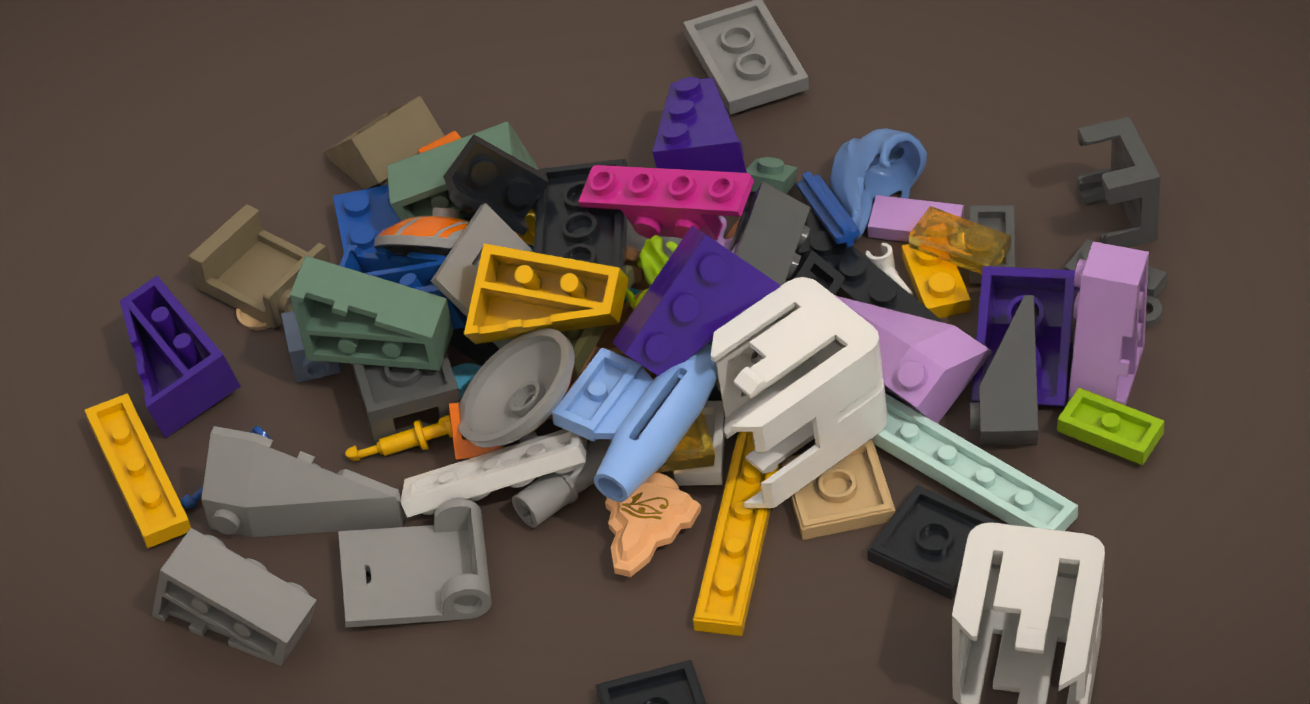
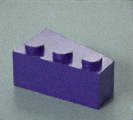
(688, 301)

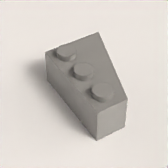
(232, 597)

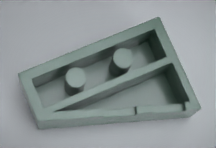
(419, 183)
(368, 319)

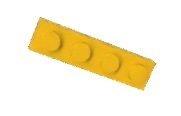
(138, 470)

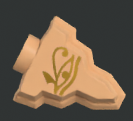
(648, 521)

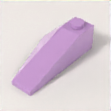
(922, 359)

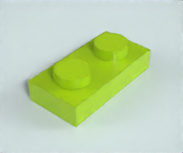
(1110, 426)

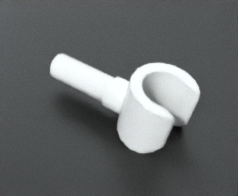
(887, 264)

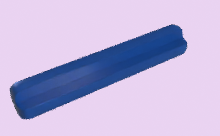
(828, 209)

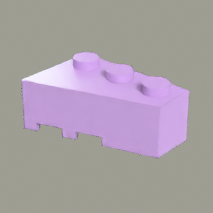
(1109, 320)

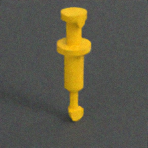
(404, 440)

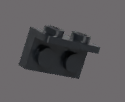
(495, 178)

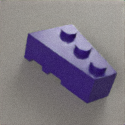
(697, 130)
(174, 357)

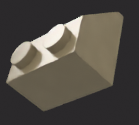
(385, 141)

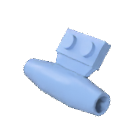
(639, 414)

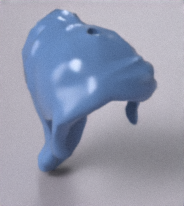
(872, 166)

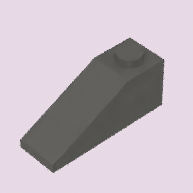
(1009, 389)

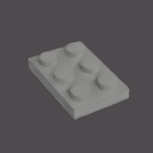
(746, 56)

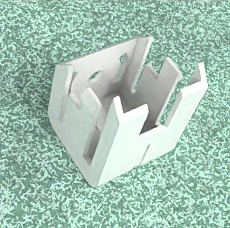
(810, 381)
(1035, 593)

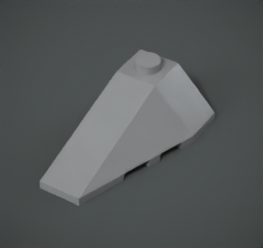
(271, 493)

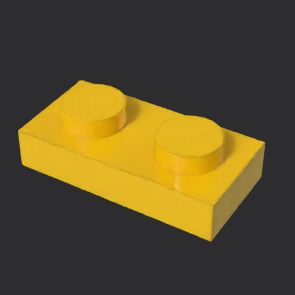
(936, 283)

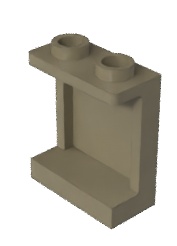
(250, 267)

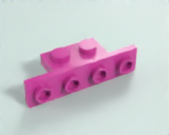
(668, 199)

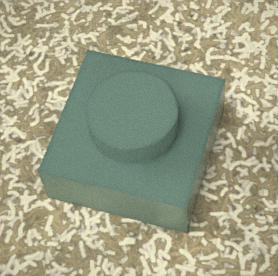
(773, 172)

